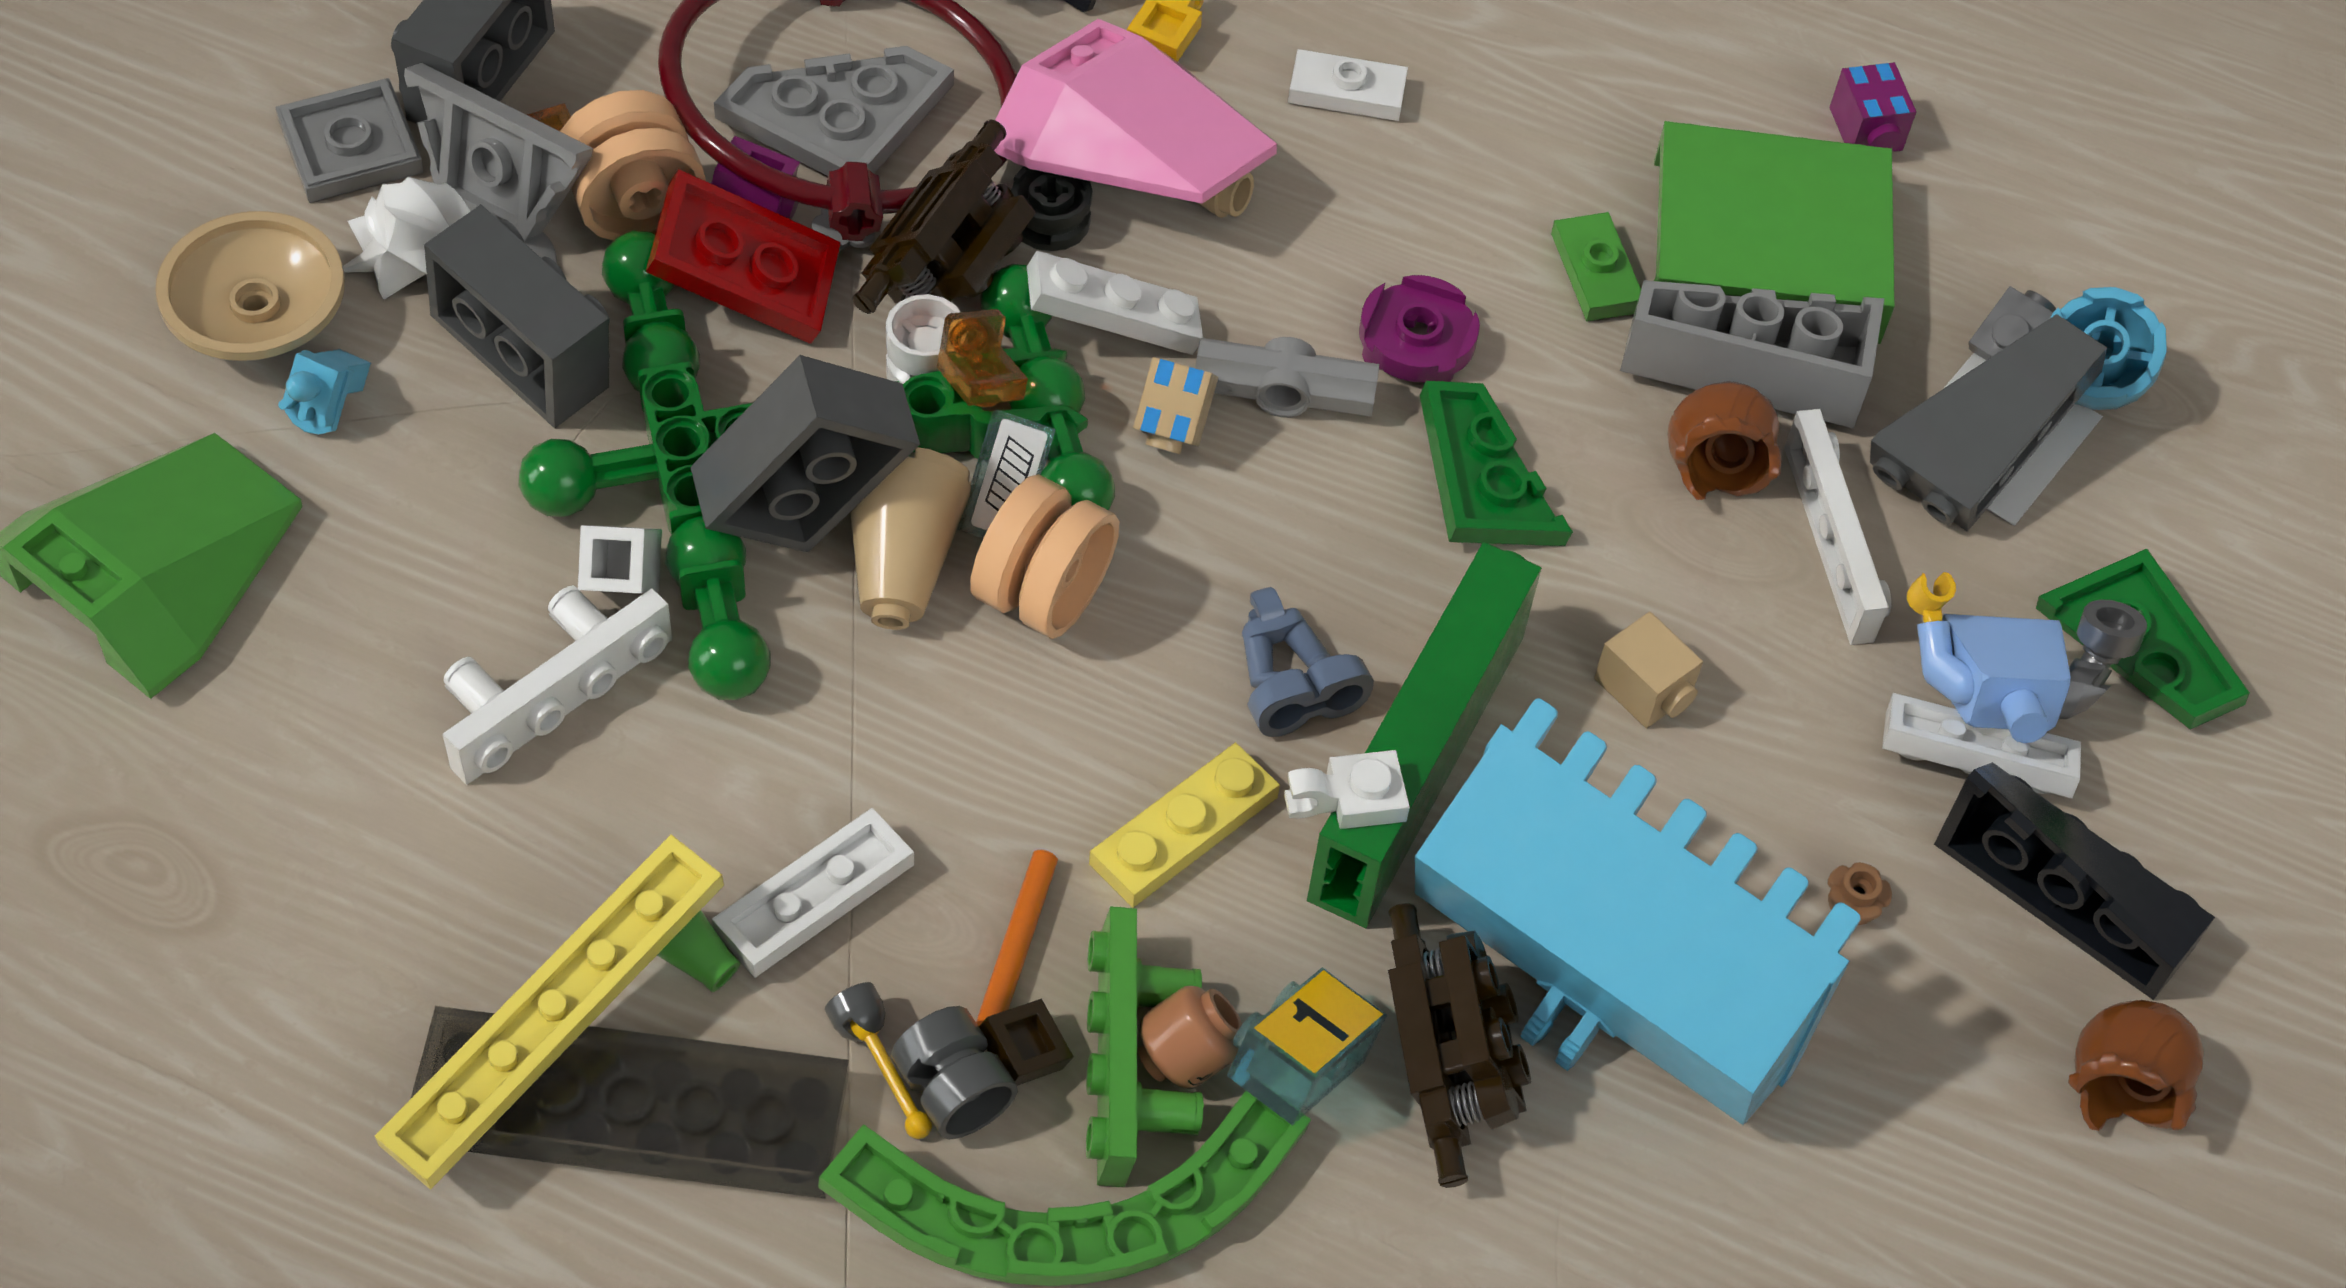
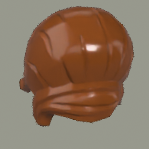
(1740, 431)
(2138, 1063)

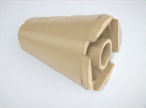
(905, 535)

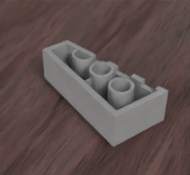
(1786, 349)

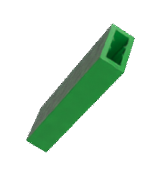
(1430, 727)

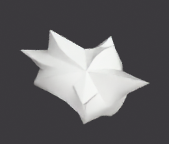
(399, 226)

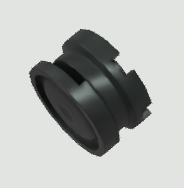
(1060, 208)

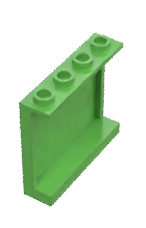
(1775, 215)

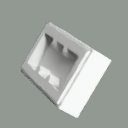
(1347, 85)

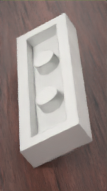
(1114, 302)
(1941, 736)
(813, 892)

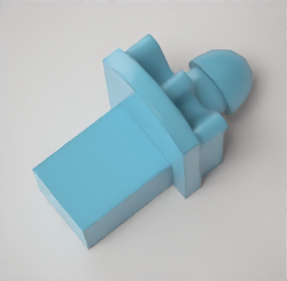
(320, 386)

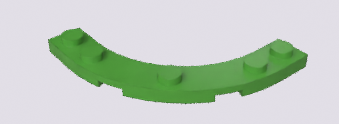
(1066, 1242)

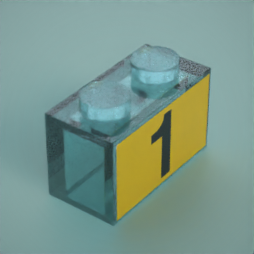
(1304, 1044)

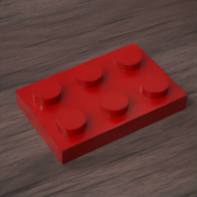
(743, 256)

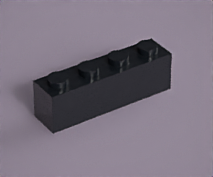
(2072, 879)

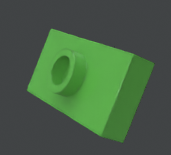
(1597, 265)

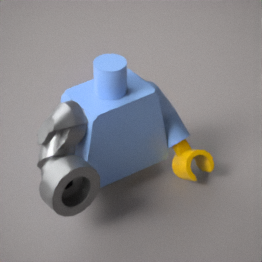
(2018, 668)

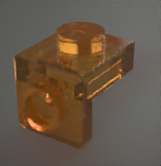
(975, 361)

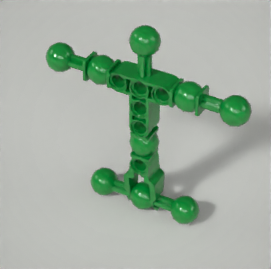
(708, 565)

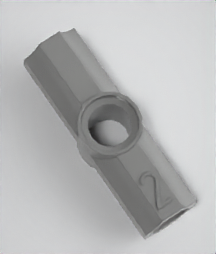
(1289, 376)

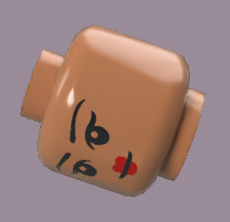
(1189, 1036)

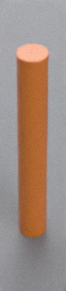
(1018, 934)

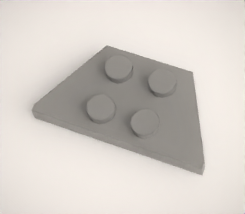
(495, 152)

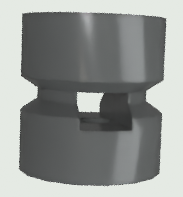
(957, 1078)

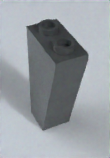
(1988, 423)

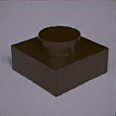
(1027, 1041)

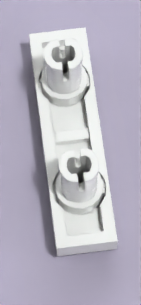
(539, 701)

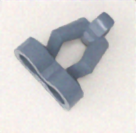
(1290, 697)

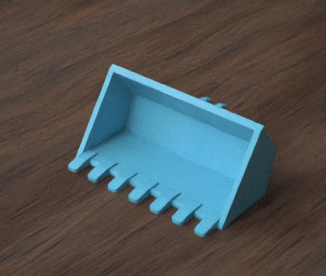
(1632, 919)

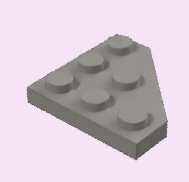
(836, 106)

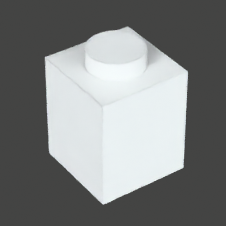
(619, 559)

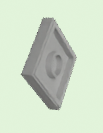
(349, 140)

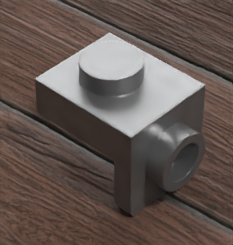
(2010, 320)

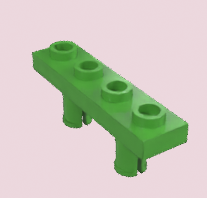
(1112, 1072)

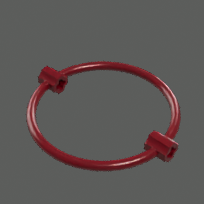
(851, 191)

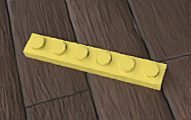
(549, 1012)

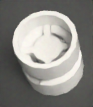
(915, 335)

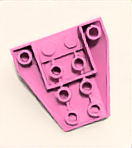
(1126, 118)

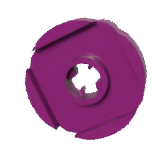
(1415, 356)

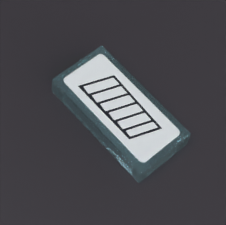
(1008, 456)

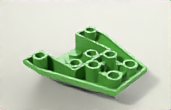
(154, 554)

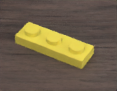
(1183, 824)

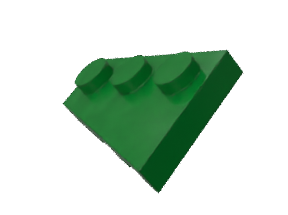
(1479, 473)
(2177, 657)

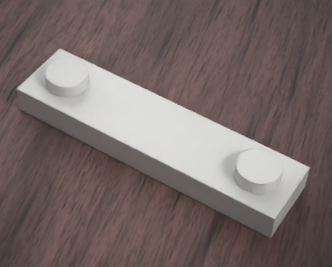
(1836, 528)

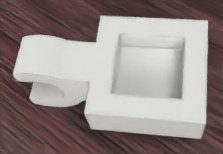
(1358, 787)

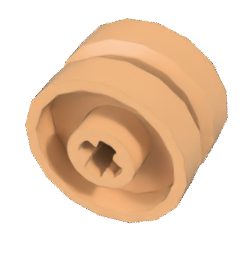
(634, 157)
(1044, 556)

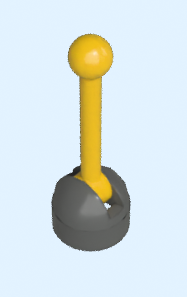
(859, 1017)

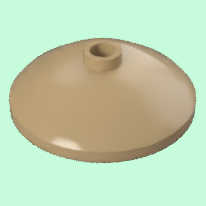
(250, 285)

